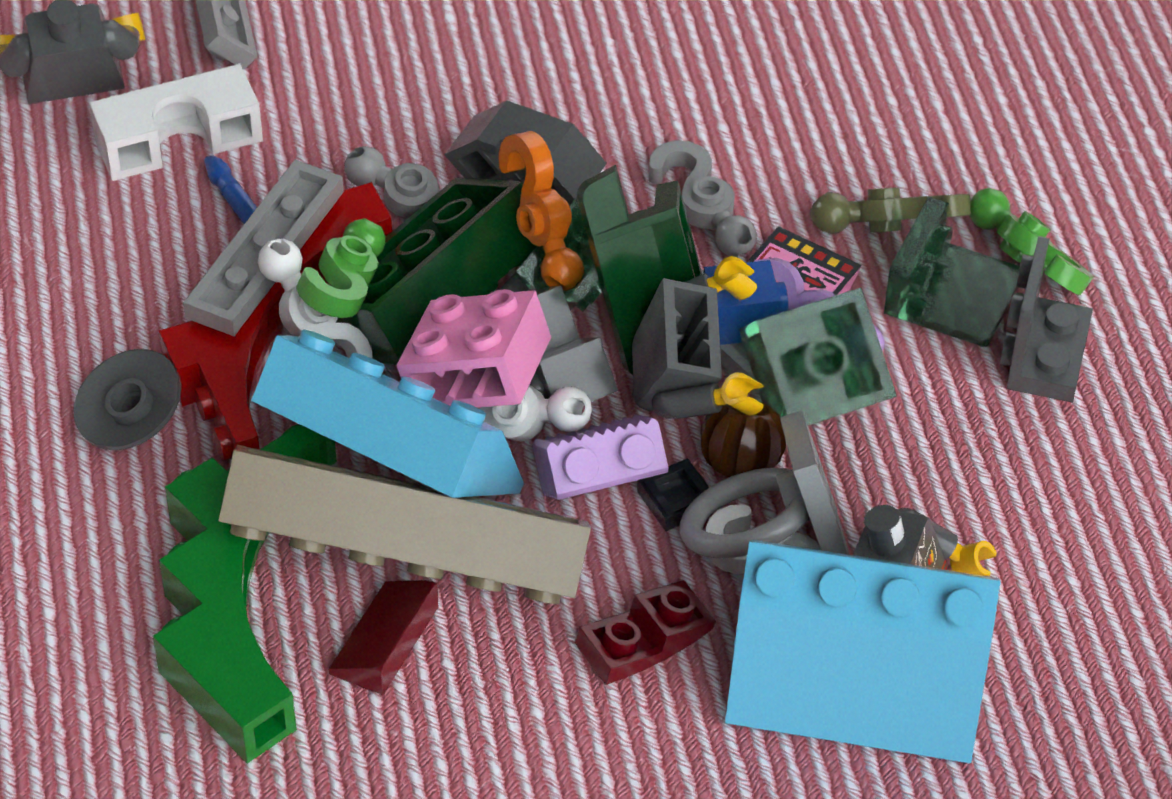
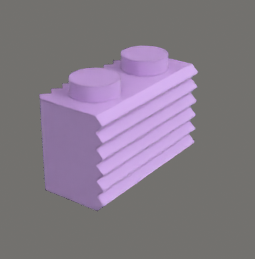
(600, 457)

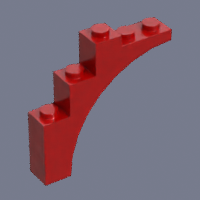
(222, 368)

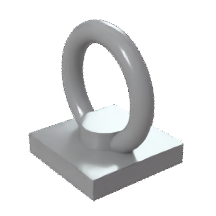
(802, 490)

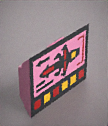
(816, 264)

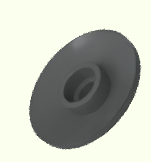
(127, 399)

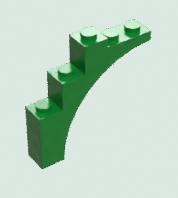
(211, 649)

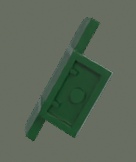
(635, 250)

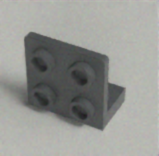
(1049, 336)

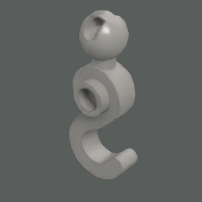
(405, 186)
(706, 198)

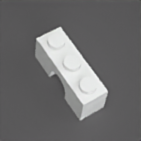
(208, 104)

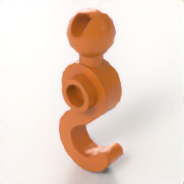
(542, 211)

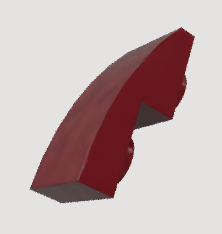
(652, 631)

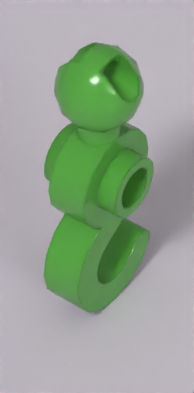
(1020, 234)
(348, 267)

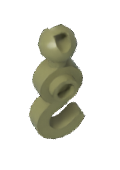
(882, 209)

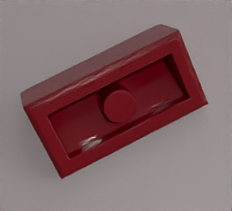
(386, 634)

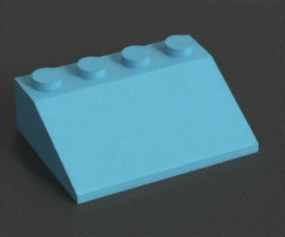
(386, 418)
(861, 650)

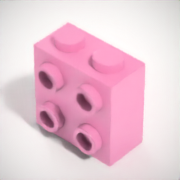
(478, 347)

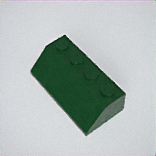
(449, 246)

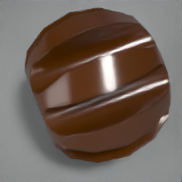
(742, 442)

